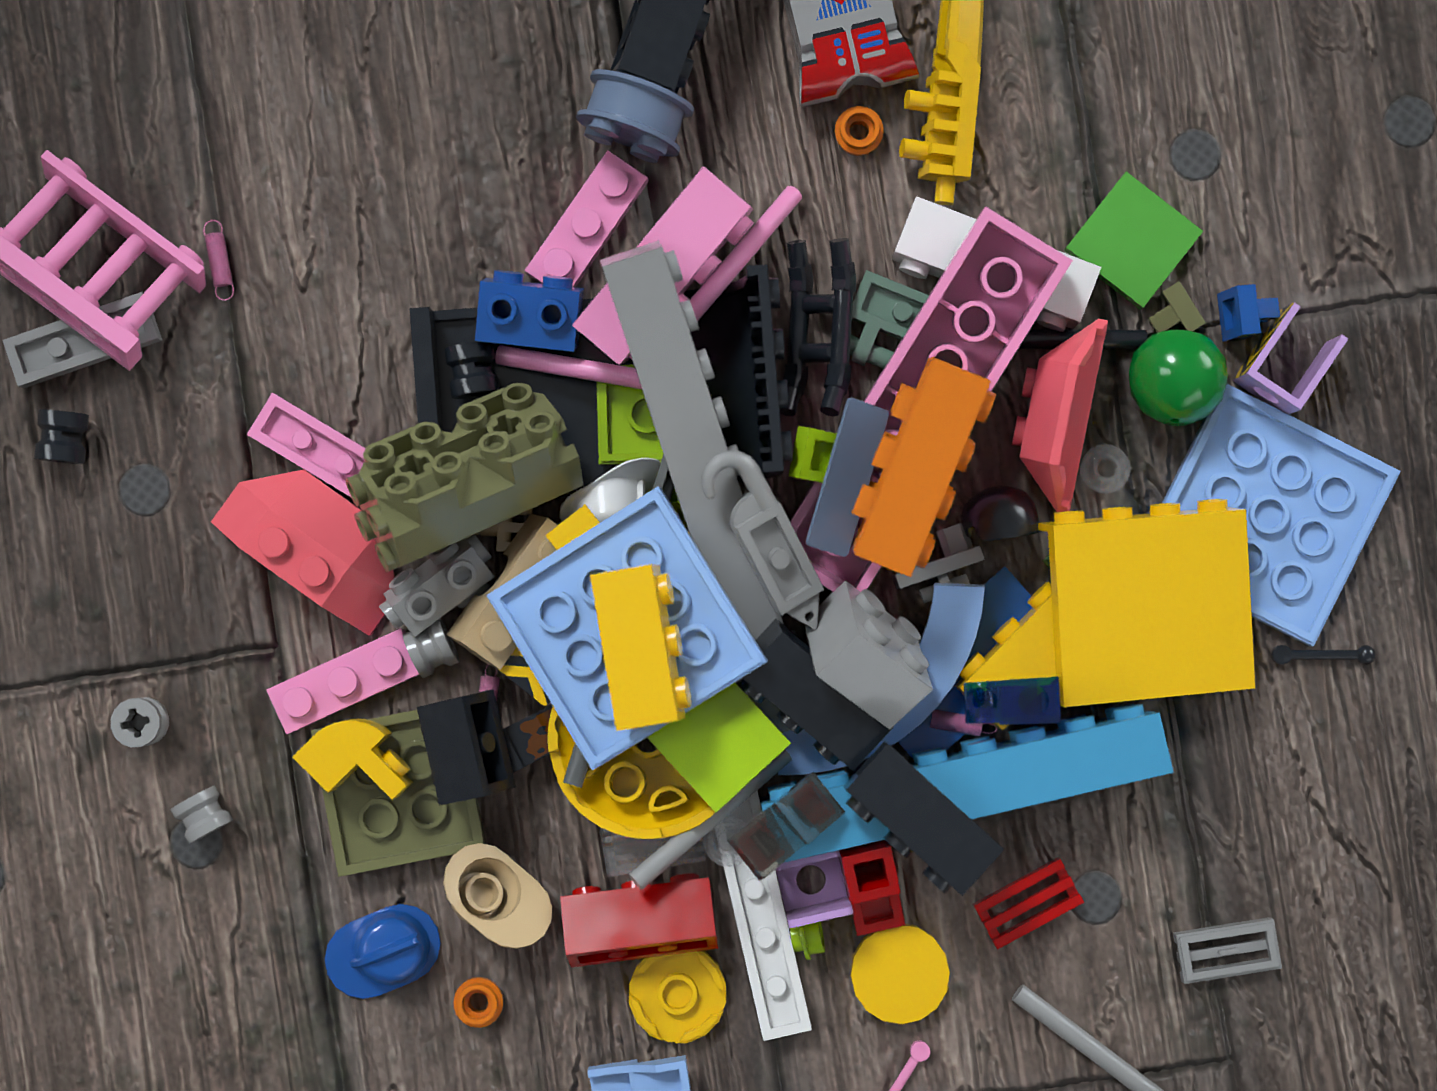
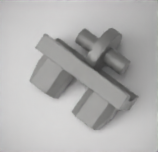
(956, 553)

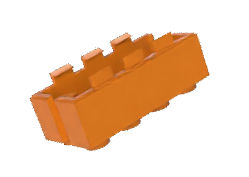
(920, 465)

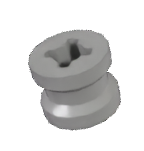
(431, 649)
(150, 720)
(201, 814)

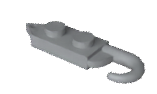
(769, 540)

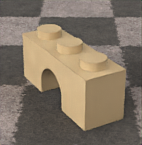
(479, 625)

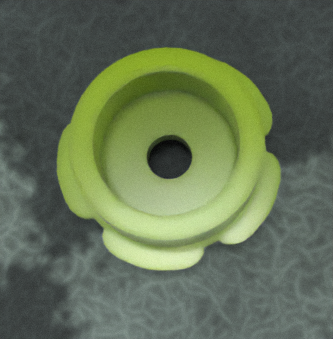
(808, 939)

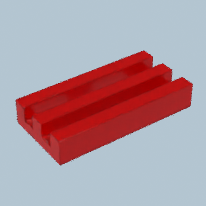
(1064, 884)

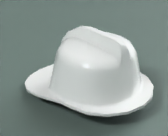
(614, 489)

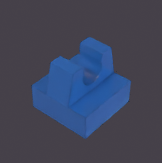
(1243, 313)

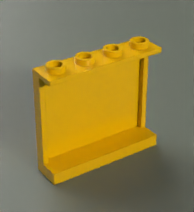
(1150, 602)

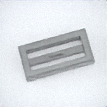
(1185, 955)

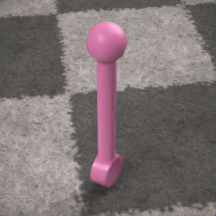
(919, 1052)

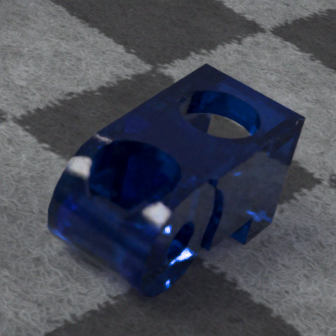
(1013, 701)

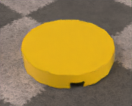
(900, 974)
(677, 995)

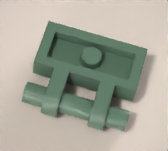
(884, 308)

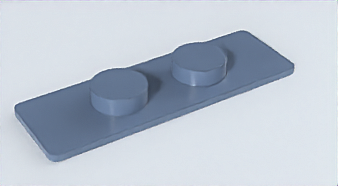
(846, 472)

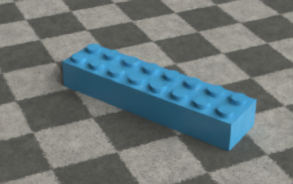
(1015, 772)

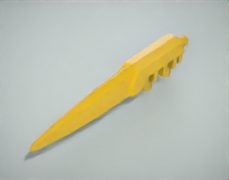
(951, 100)

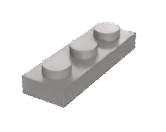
(61, 350)

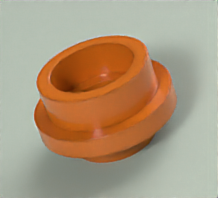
(862, 116)
(472, 1016)

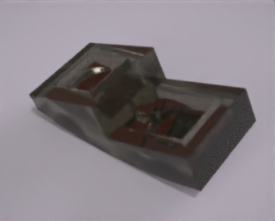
(786, 826)

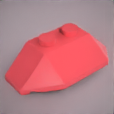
(1060, 412)
(310, 542)

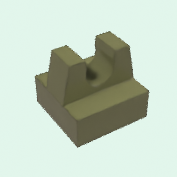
(1179, 310)

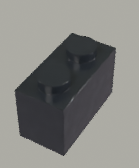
(466, 747)

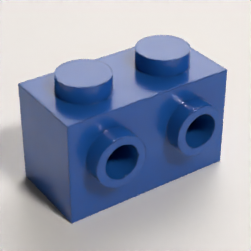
(529, 312)

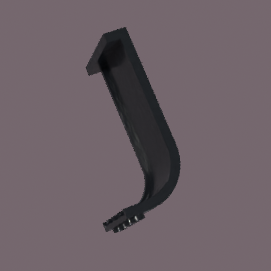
(733, 332)

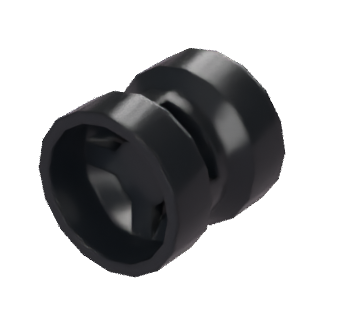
(472, 369)
(61, 436)

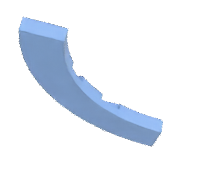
(944, 643)

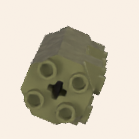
(443, 486)

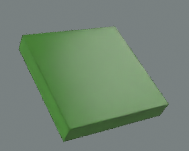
(1134, 240)

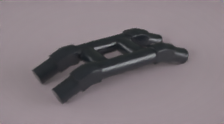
(803, 304)

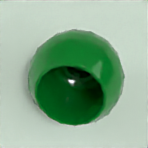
(1178, 377)

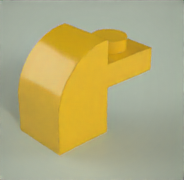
(353, 744)

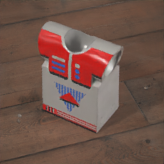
(847, 46)

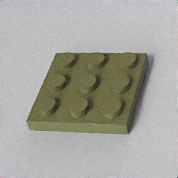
(379, 832)

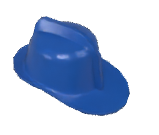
(382, 951)

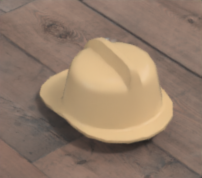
(497, 896)

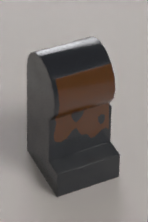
(528, 739)

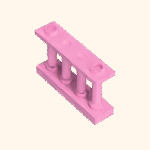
(80, 305)

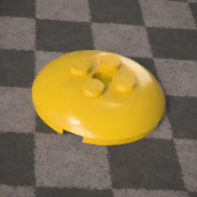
(632, 793)

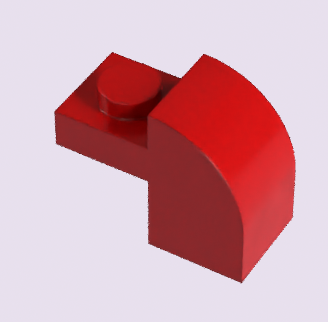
(872, 887)

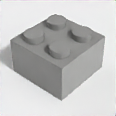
(869, 654)

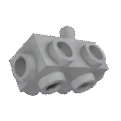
(438, 585)

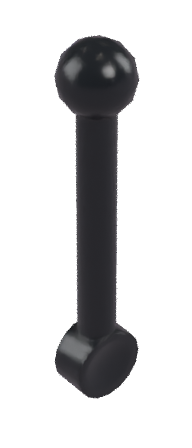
(1283, 654)

